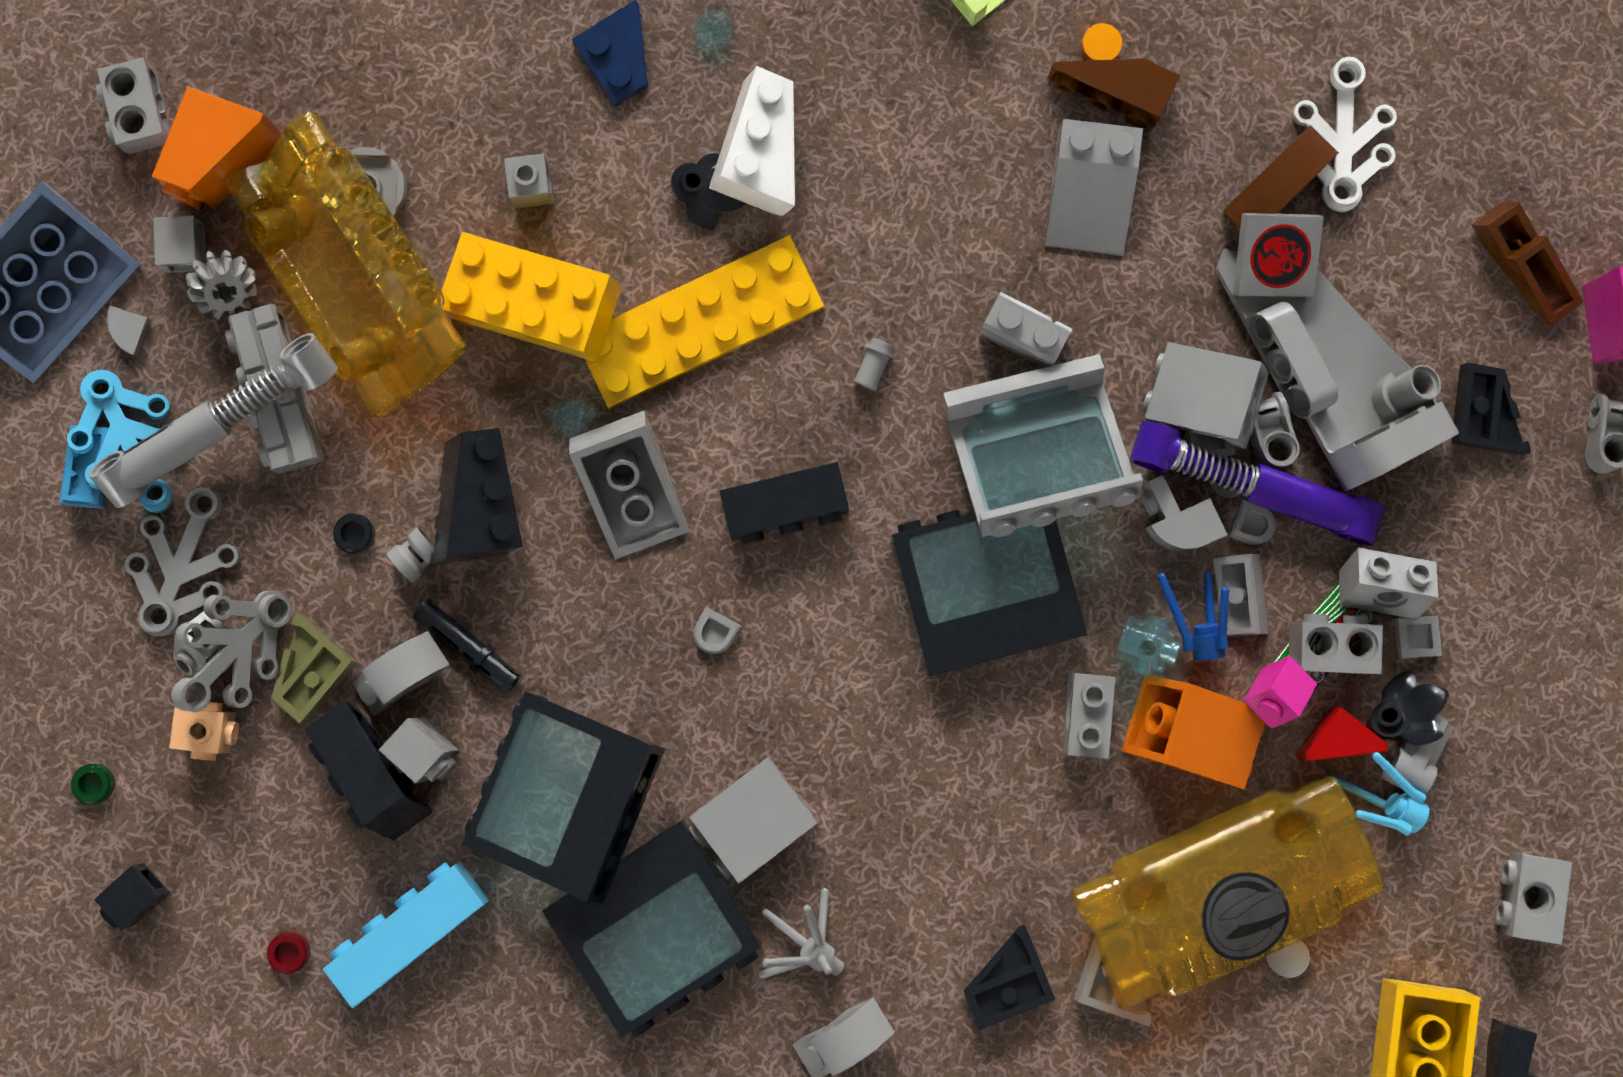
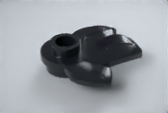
(702, 202)
(1415, 710)

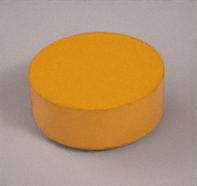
(1101, 42)

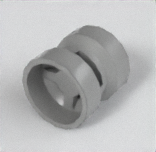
(405, 557)

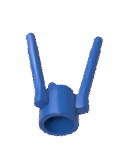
(1210, 638)

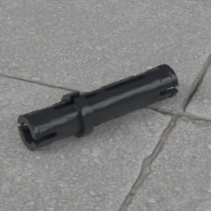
(477, 654)

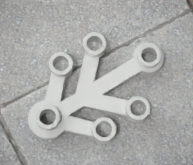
(1345, 141)

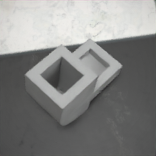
(1177, 528)
(399, 672)
(844, 1040)

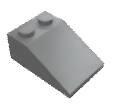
(1093, 186)
(628, 484)

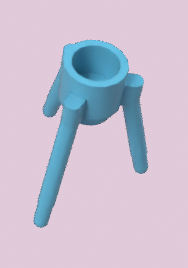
(1404, 811)

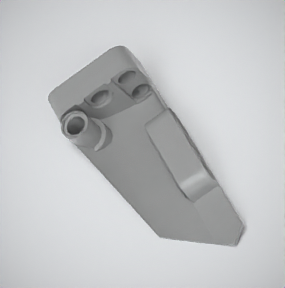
(1343, 379)

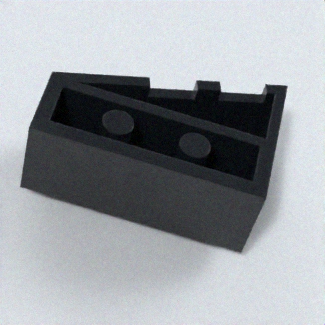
(476, 500)
(363, 773)

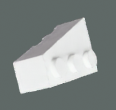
(759, 145)

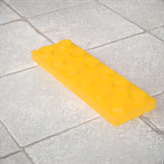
(704, 321)

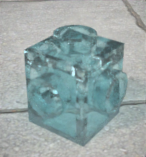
(1133, 648)

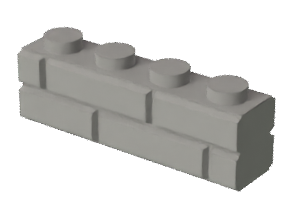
(288, 423)

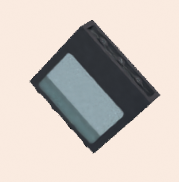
(986, 593)
(563, 798)
(657, 932)

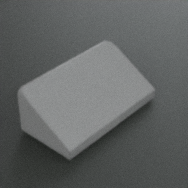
(1246, 593)

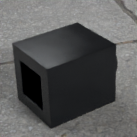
(131, 897)

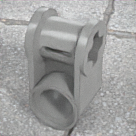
(1274, 428)
(1605, 428)

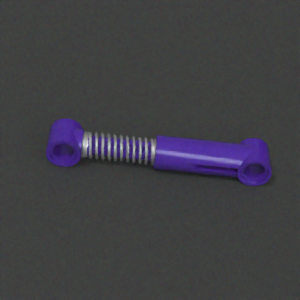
(1354, 516)

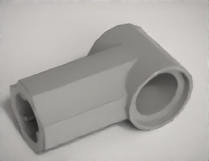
(1418, 762)

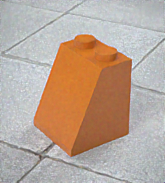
(208, 145)
(1194, 731)

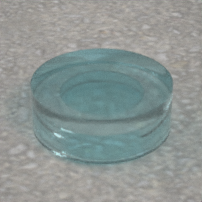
(713, 30)

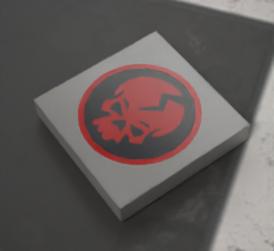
(1278, 255)

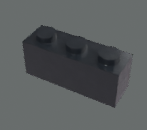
(785, 503)

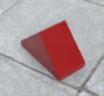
(1339, 736)

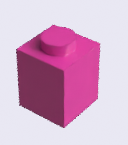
(1280, 692)

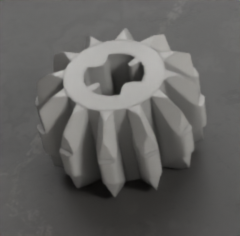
(205, 281)

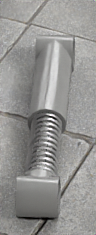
(128, 473)

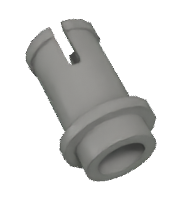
(874, 363)

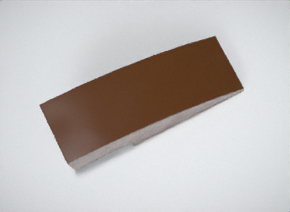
(1283, 177)
(1528, 261)

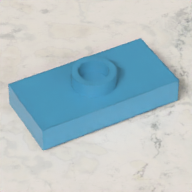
(75, 488)

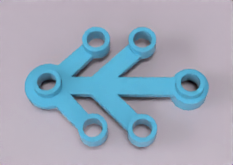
(121, 431)

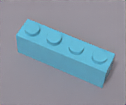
(405, 934)

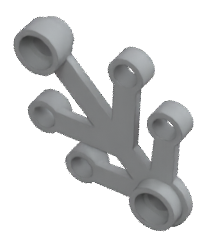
(178, 567)
(236, 648)

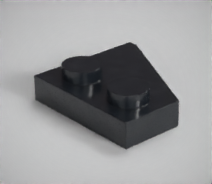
(1486, 411)
(1009, 983)

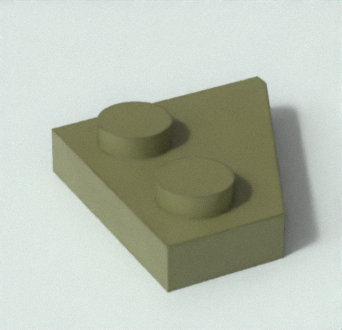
(310, 671)

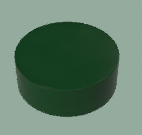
(92, 784)

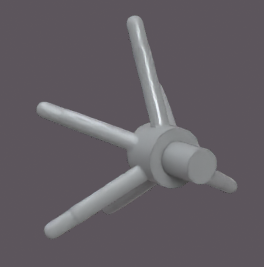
(814, 951)

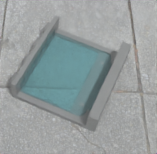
(1040, 447)

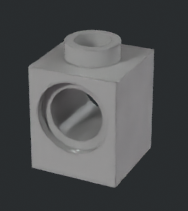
(529, 180)
(178, 241)

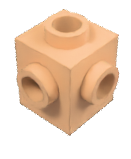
(204, 731)

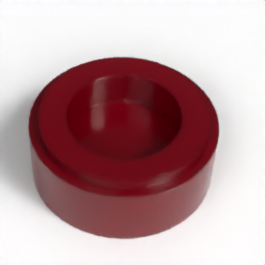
(288, 952)

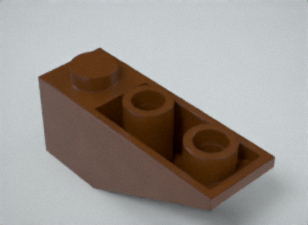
(1126, 85)

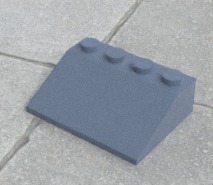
(52, 278)

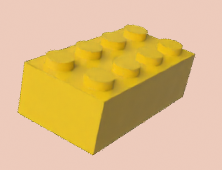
(530, 296)
(1424, 1031)

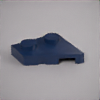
(616, 53)

